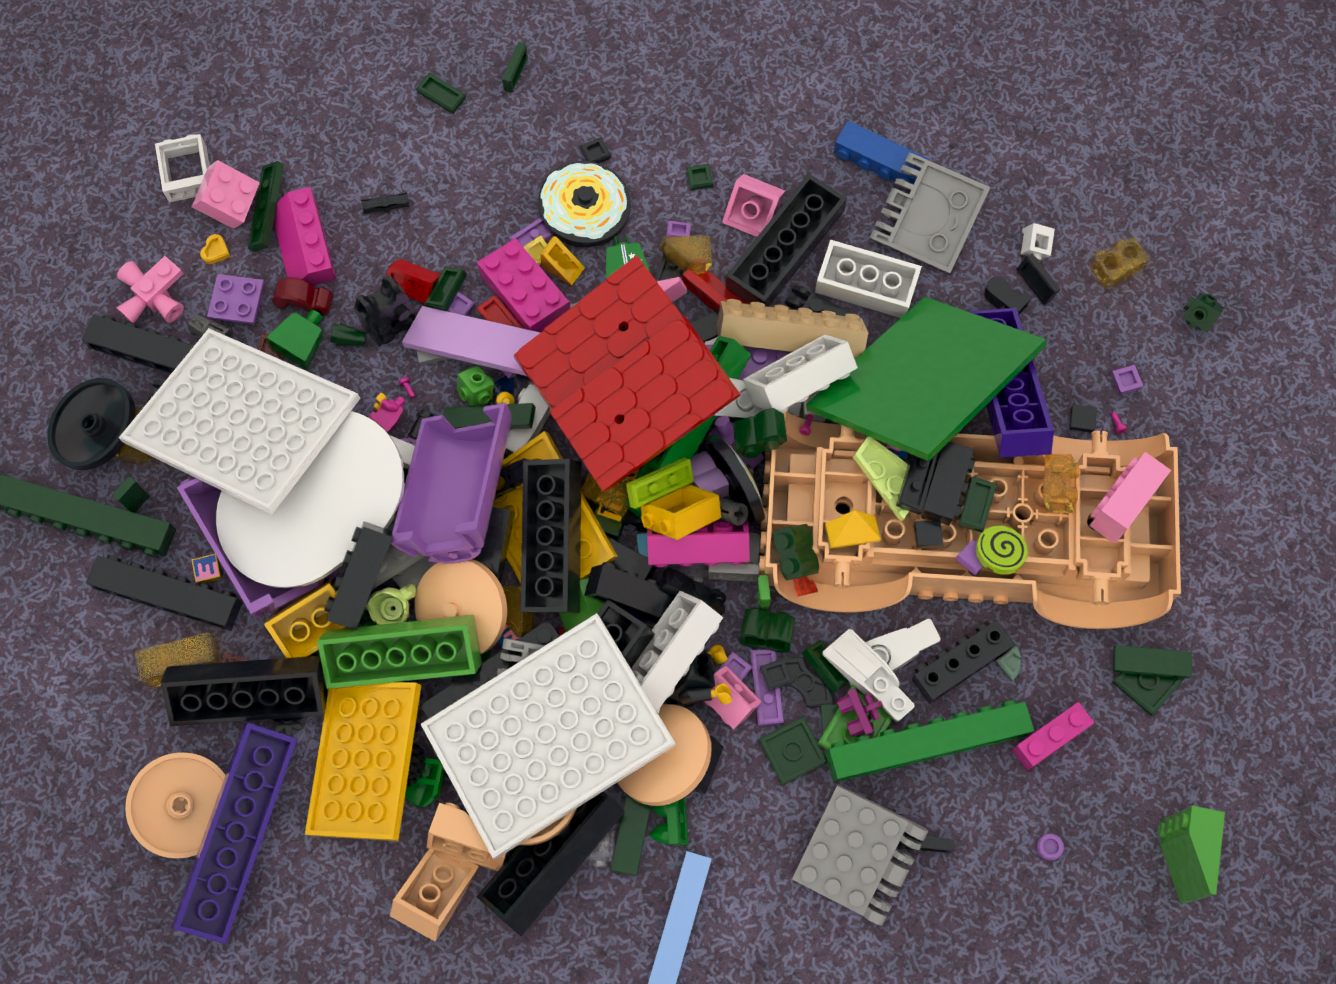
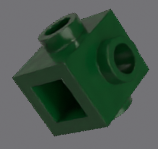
(1202, 311)

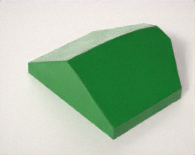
(428, 786)

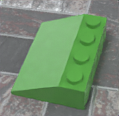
(1193, 850)

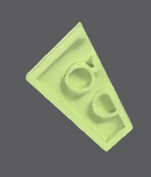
(884, 471)

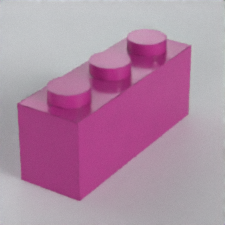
(1053, 736)

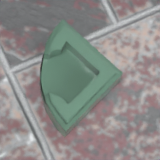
(1010, 663)

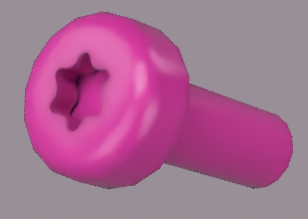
(404, 382)
(1119, 427)
(806, 430)

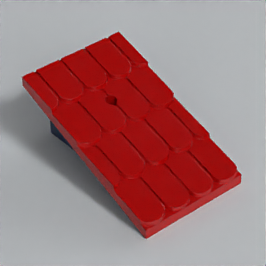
(596, 332)
(644, 403)

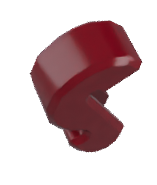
(302, 295)

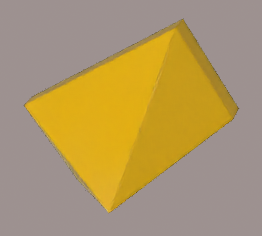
(560, 261)
(852, 529)

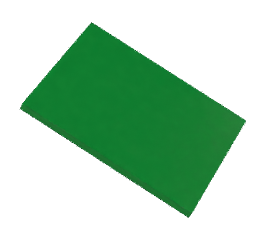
(927, 377)

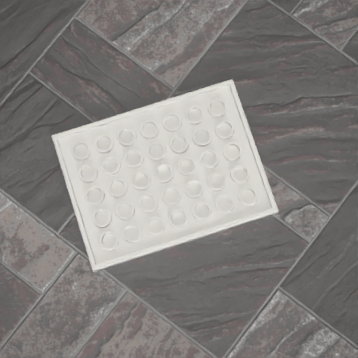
(240, 420)
(547, 735)

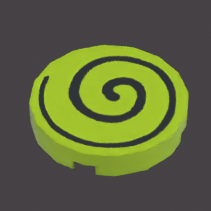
(1001, 549)

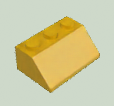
(302, 623)

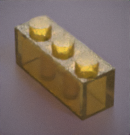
(187, 651)

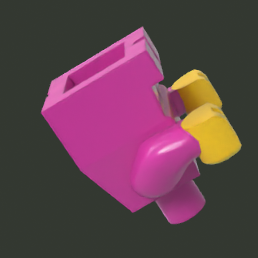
(387, 412)

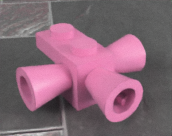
(150, 290)

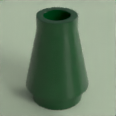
(347, 336)

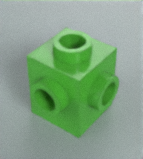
(475, 386)

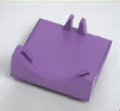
(236, 299)

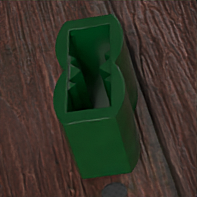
(760, 433)
(796, 552)
(767, 630)

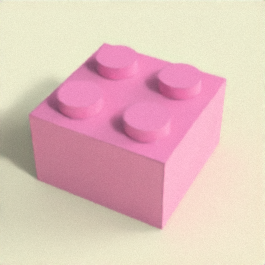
(225, 194)

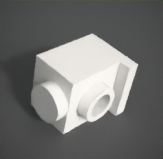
(1037, 240)

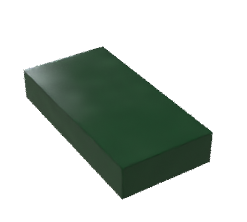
(515, 67)
(441, 93)
(446, 288)
(131, 495)
(977, 504)
(823, 667)

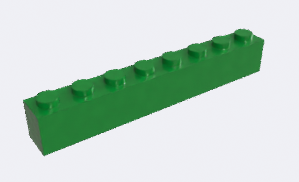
(733, 360)
(928, 741)

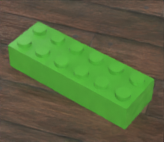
(400, 652)

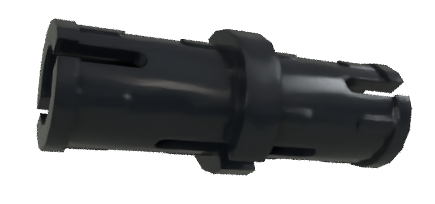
(385, 203)

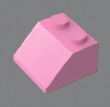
(752, 205)

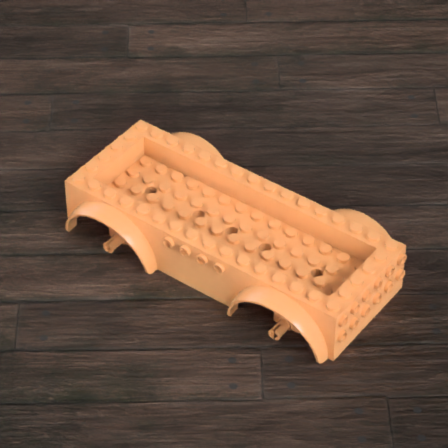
(1069, 569)

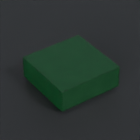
(699, 177)

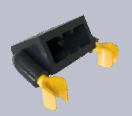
(700, 680)

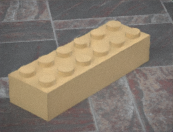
(786, 328)

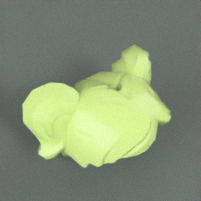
(381, 604)

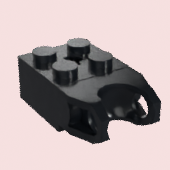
(385, 311)

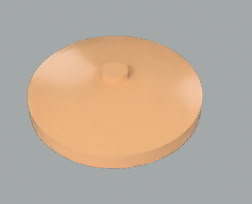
(463, 591)
(679, 768)
(173, 803)

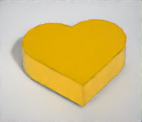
(214, 250)

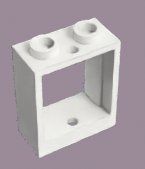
(170, 148)

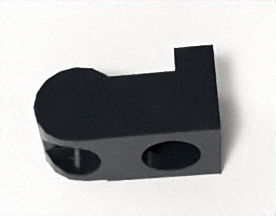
(1004, 297)

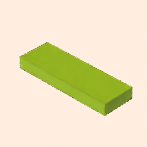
(659, 483)

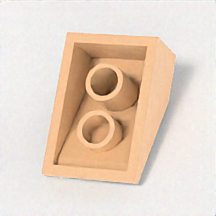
(457, 836)
(432, 893)

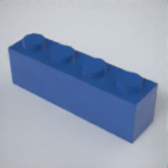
(873, 152)

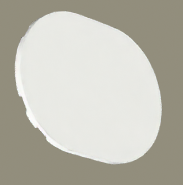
(307, 536)

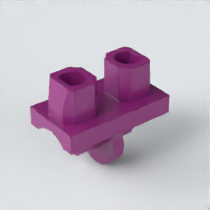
(862, 724)

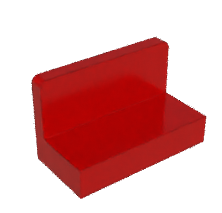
(413, 279)

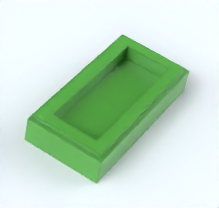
(763, 592)

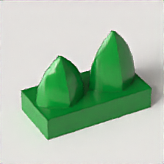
(675, 829)

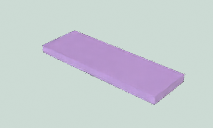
(467, 339)

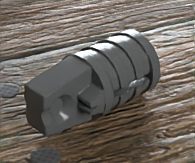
(200, 325)
(728, 509)

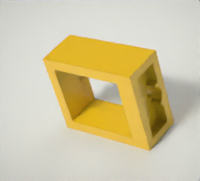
(681, 512)

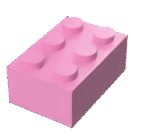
(1128, 496)

